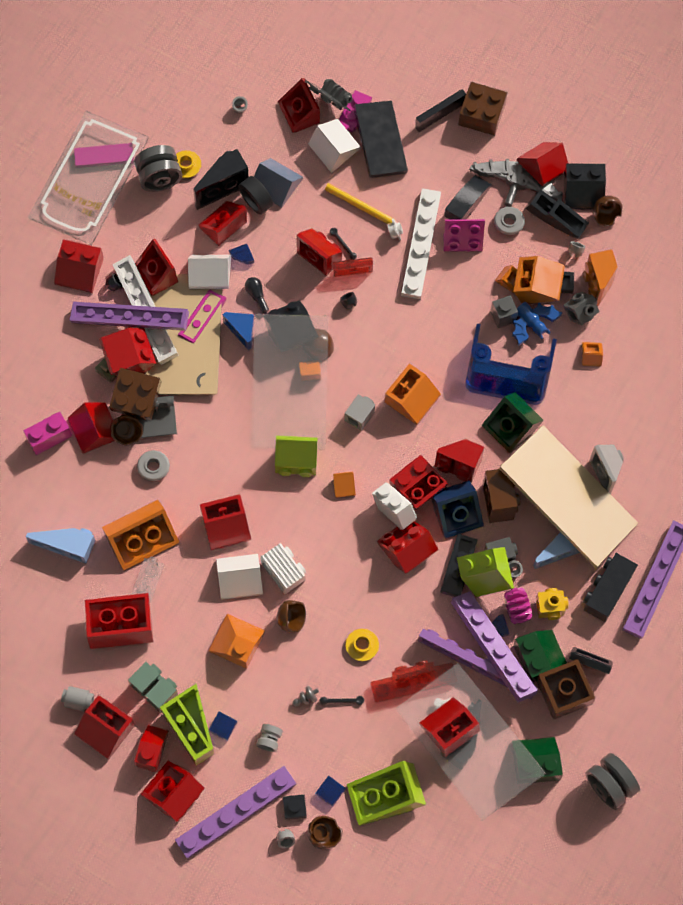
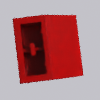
(460, 459)
(418, 482)
(225, 522)
(408, 546)
(450, 726)
(104, 727)

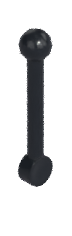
(334, 232)
(359, 700)

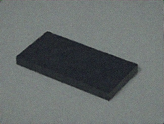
(380, 139)

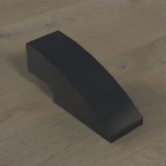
(467, 199)
(556, 214)

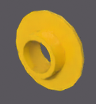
(195, 160)
(358, 654)

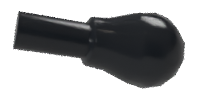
(254, 288)

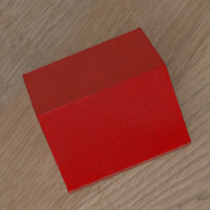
(300, 107)
(544, 161)
(224, 222)
(156, 269)
(91, 425)

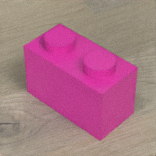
(47, 433)

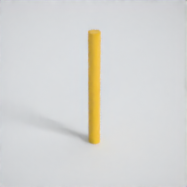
(359, 204)

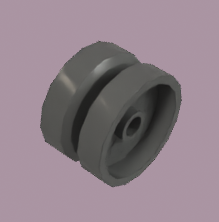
(158, 168)
(612, 781)

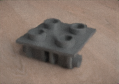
(332, 92)
(163, 419)

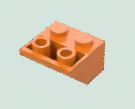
(600, 273)
(538, 280)
(412, 394)

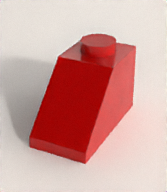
(151, 748)

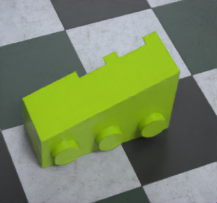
(189, 724)

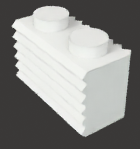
(394, 505)
(283, 568)

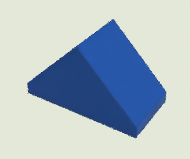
(241, 326)

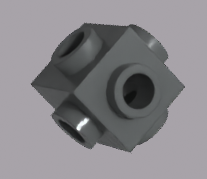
(581, 308)

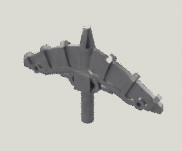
(515, 177)

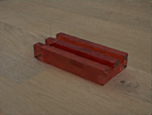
(353, 267)

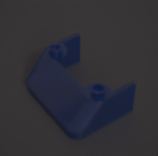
(502, 379)

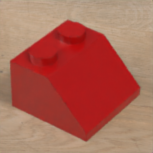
(318, 250)
(78, 266)
(128, 350)
(173, 791)

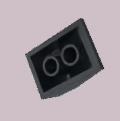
(221, 179)

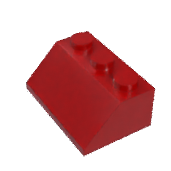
(118, 621)

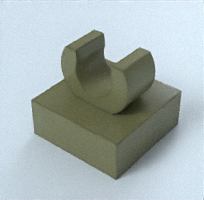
(103, 370)

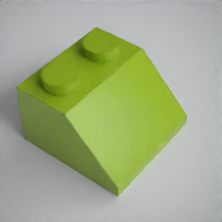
(296, 455)
(486, 571)

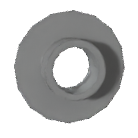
(509, 212)
(153, 456)

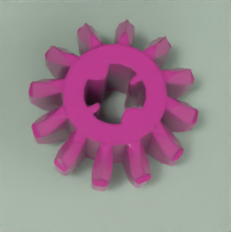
(518, 605)

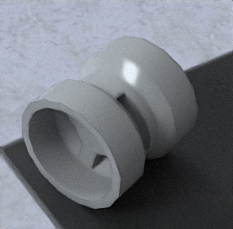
(269, 737)

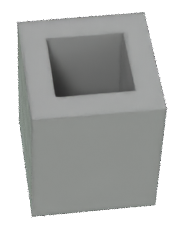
(360, 412)

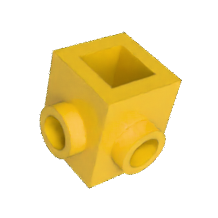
(551, 604)

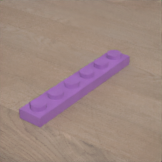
(129, 316)
(655, 582)
(494, 647)
(466, 657)
(235, 812)

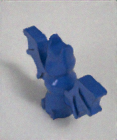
(530, 318)

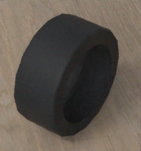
(255, 195)

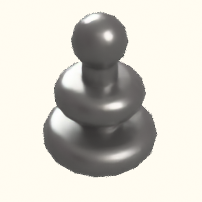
(310, 694)

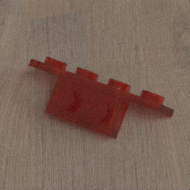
(407, 681)

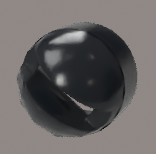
(113, 282)
(348, 300)

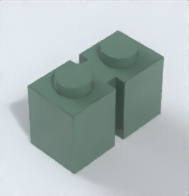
(153, 686)

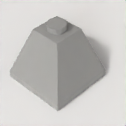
(607, 464)

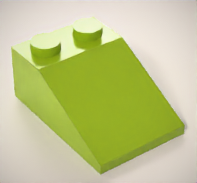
(386, 793)

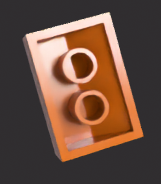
(140, 534)

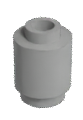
(77, 698)

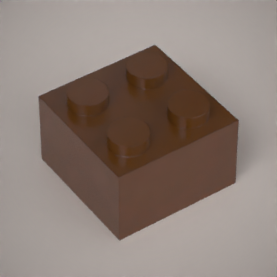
(482, 108)
(135, 394)
(499, 496)
(565, 689)

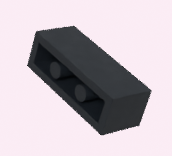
(609, 586)

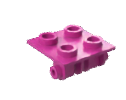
(464, 235)

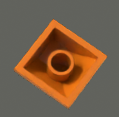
(237, 641)

